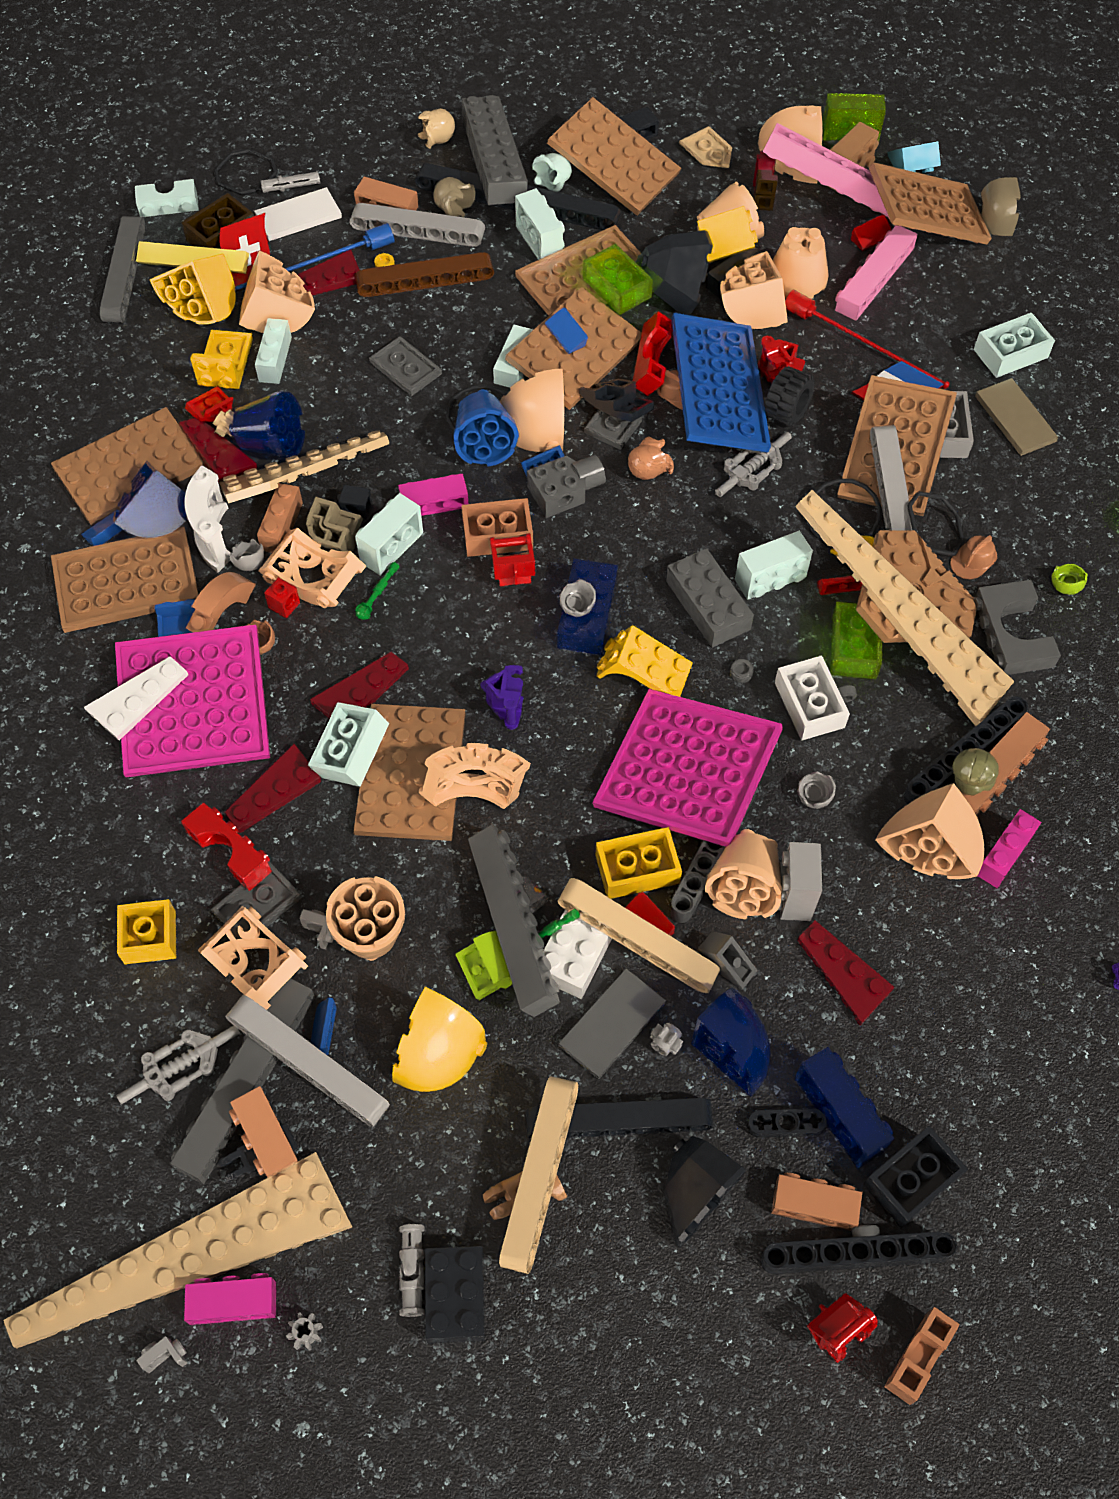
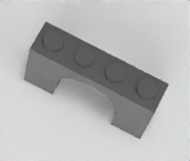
(1009, 652)

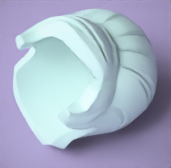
(551, 171)

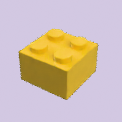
(146, 931)

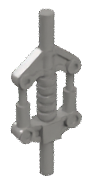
(743, 474)
(205, 1049)

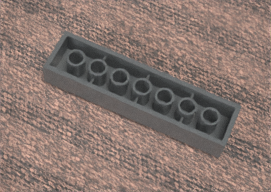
(493, 149)

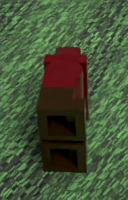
(764, 182)

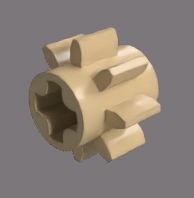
(222, 422)

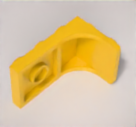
(223, 359)
(645, 660)

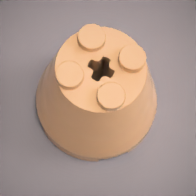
(732, 198)
(802, 261)
(746, 877)
(365, 916)

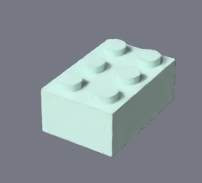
(538, 224)
(1014, 345)
(389, 533)
(773, 565)
(348, 744)

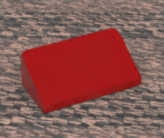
(871, 232)
(838, 585)
(647, 910)

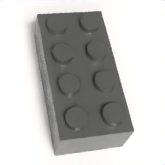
(709, 597)

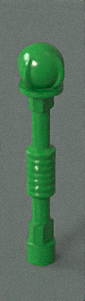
(364, 609)
(557, 924)

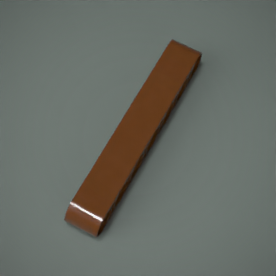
(424, 274)

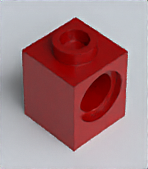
(282, 597)

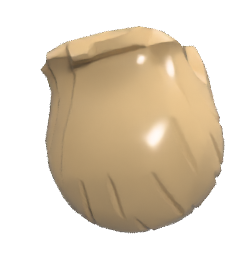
(437, 126)

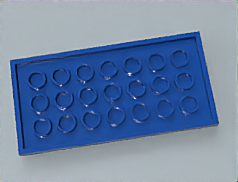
(720, 383)

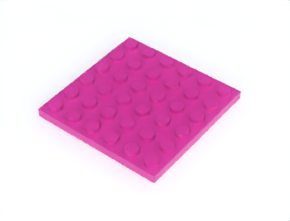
(210, 714)
(688, 767)

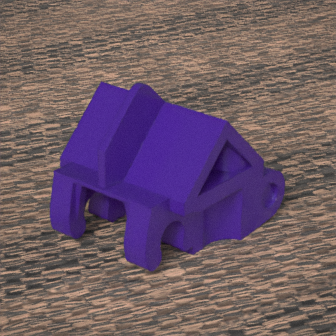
(504, 695)

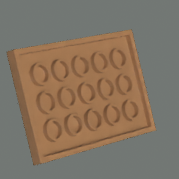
(614, 156)
(929, 203)
(561, 273)
(607, 344)
(921, 426)
(104, 469)
(122, 579)
(390, 791)

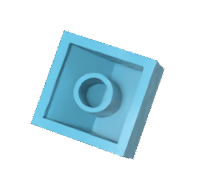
(916, 157)

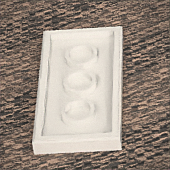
(299, 213)

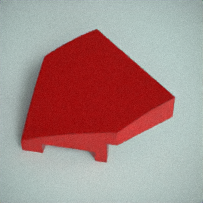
(209, 405)

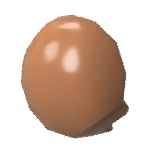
(265, 634)

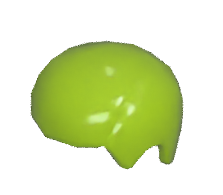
(1069, 579)

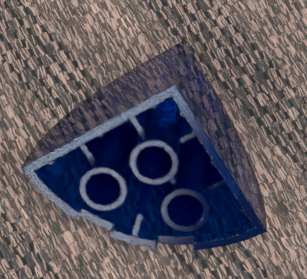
(152, 506)
(734, 1040)

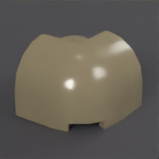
(1000, 206)
(332, 526)

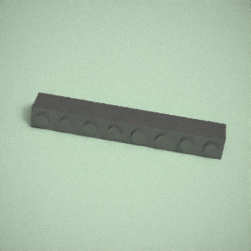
(514, 921)
(248, 1070)

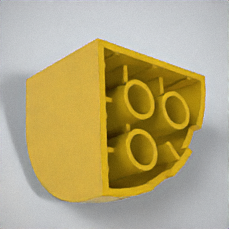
(198, 290)
(439, 1045)

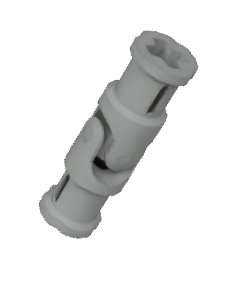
(412, 1266)

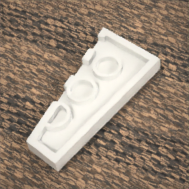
(133, 700)

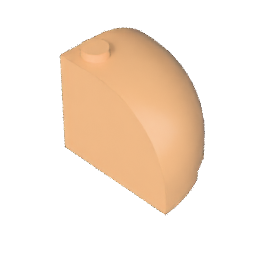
(800, 119)
(755, 293)
(274, 295)
(538, 410)
(936, 835)

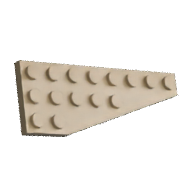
(266, 479)

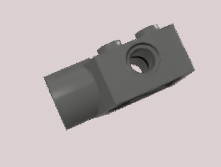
(563, 483)

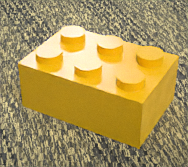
(638, 863)

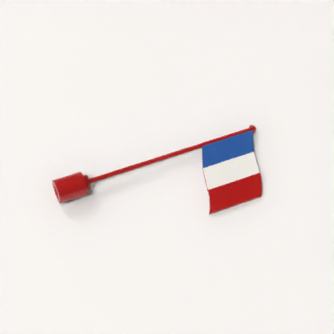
(902, 371)

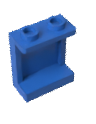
(174, 617)

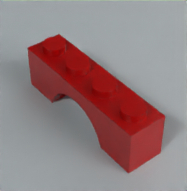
(655, 335)
(209, 828)

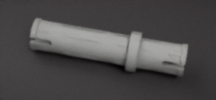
(268, 185)

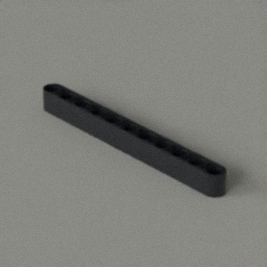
(566, 207)

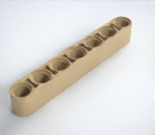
(639, 935)
(538, 1175)

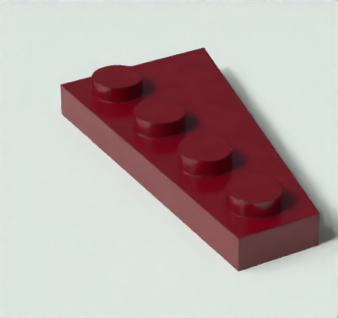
(363, 686)
(851, 977)

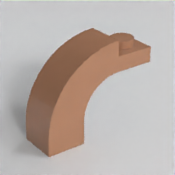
(216, 598)

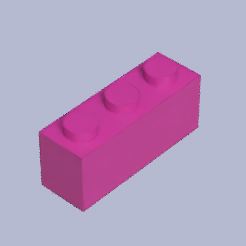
(437, 494)
(1008, 848)
(230, 1299)

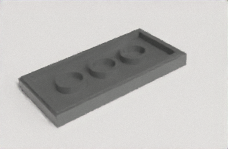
(612, 1023)

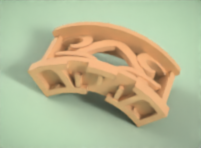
(320, 593)
(500, 784)
(280, 967)

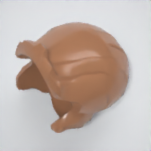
(648, 460)

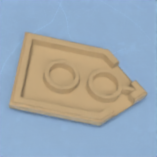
(708, 148)

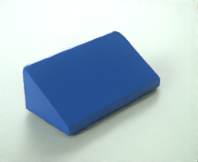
(567, 331)
(102, 531)
(324, 1025)

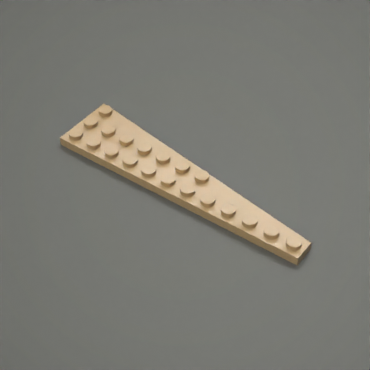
(949, 652)
(245, 1228)

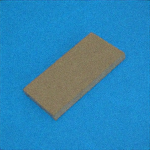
(1016, 416)

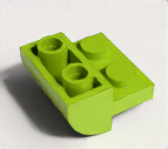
(485, 965)

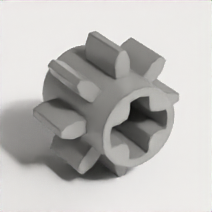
(666, 1039)
(305, 1340)

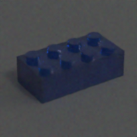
(590, 630)
(846, 1109)

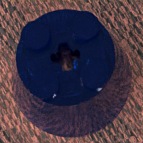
(269, 425)

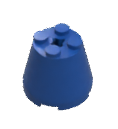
(484, 430)

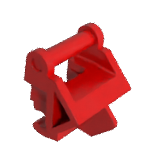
(776, 356)
(513, 568)
(840, 1324)

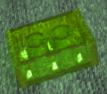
(847, 110)
(617, 279)
(854, 644)

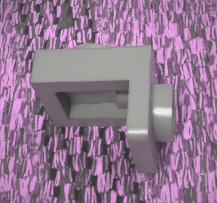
(316, 921)
(157, 1353)

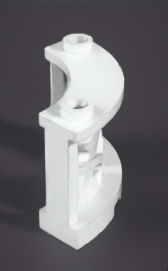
(204, 511)

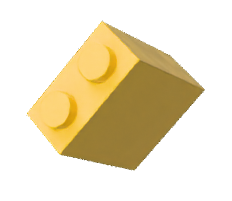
(729, 233)

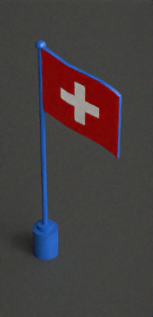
(251, 237)

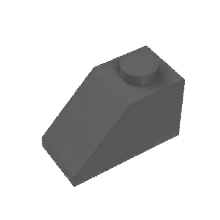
(729, 957)

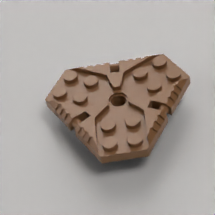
(921, 567)

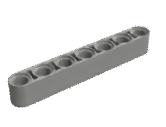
(419, 224)
(890, 477)
(307, 1060)

